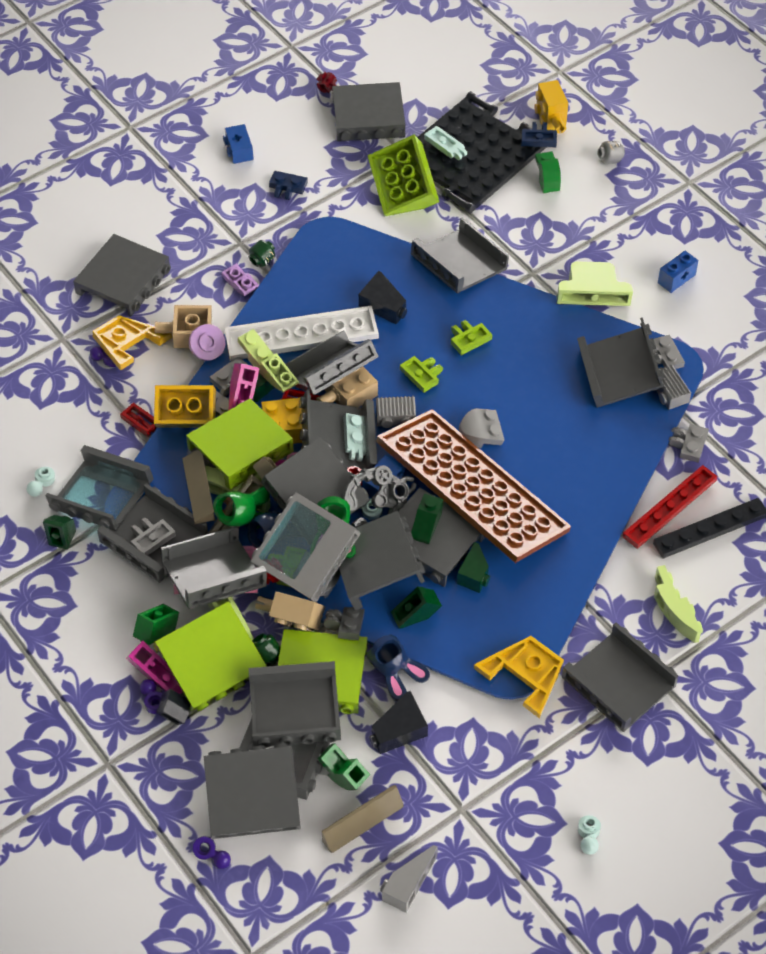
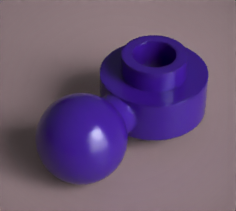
(98, 354)
(148, 688)
(220, 858)

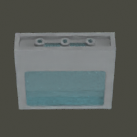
(305, 546)

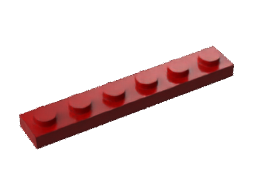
(669, 506)

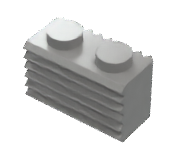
(674, 391)
(395, 410)

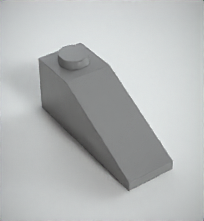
(407, 880)

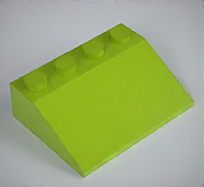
(403, 177)

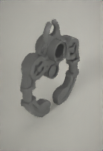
(386, 494)

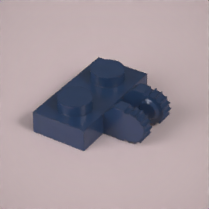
(539, 138)
(287, 182)

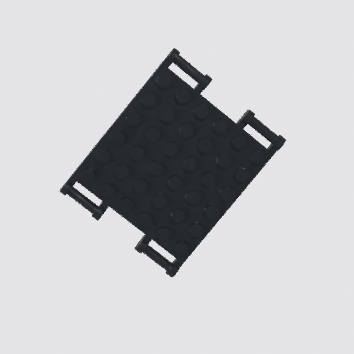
(491, 158)

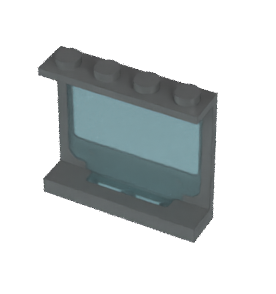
(102, 488)

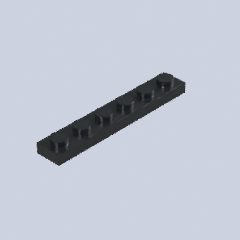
(710, 528)

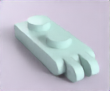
(445, 143)
(354, 436)

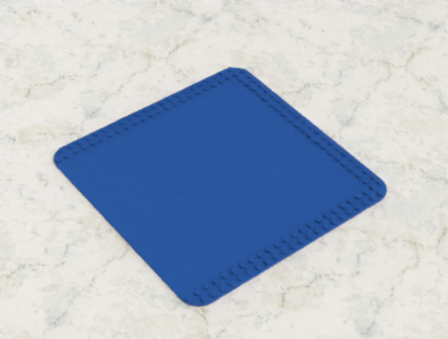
(557, 442)

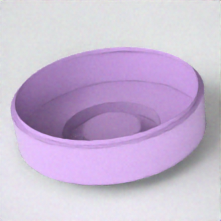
(207, 342)

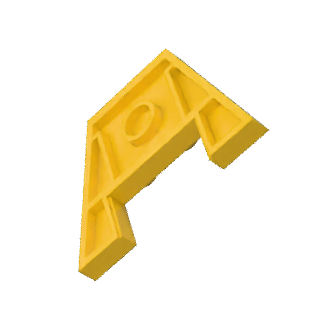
(122, 334)
(531, 664)

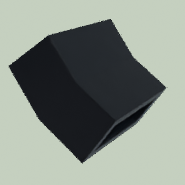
(174, 707)

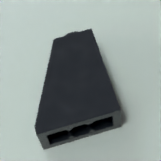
(383, 298)
(399, 725)

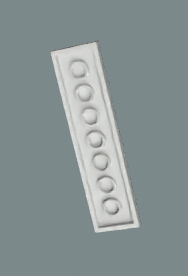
(305, 331)

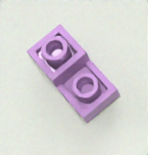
(240, 281)

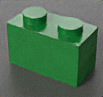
(155, 623)

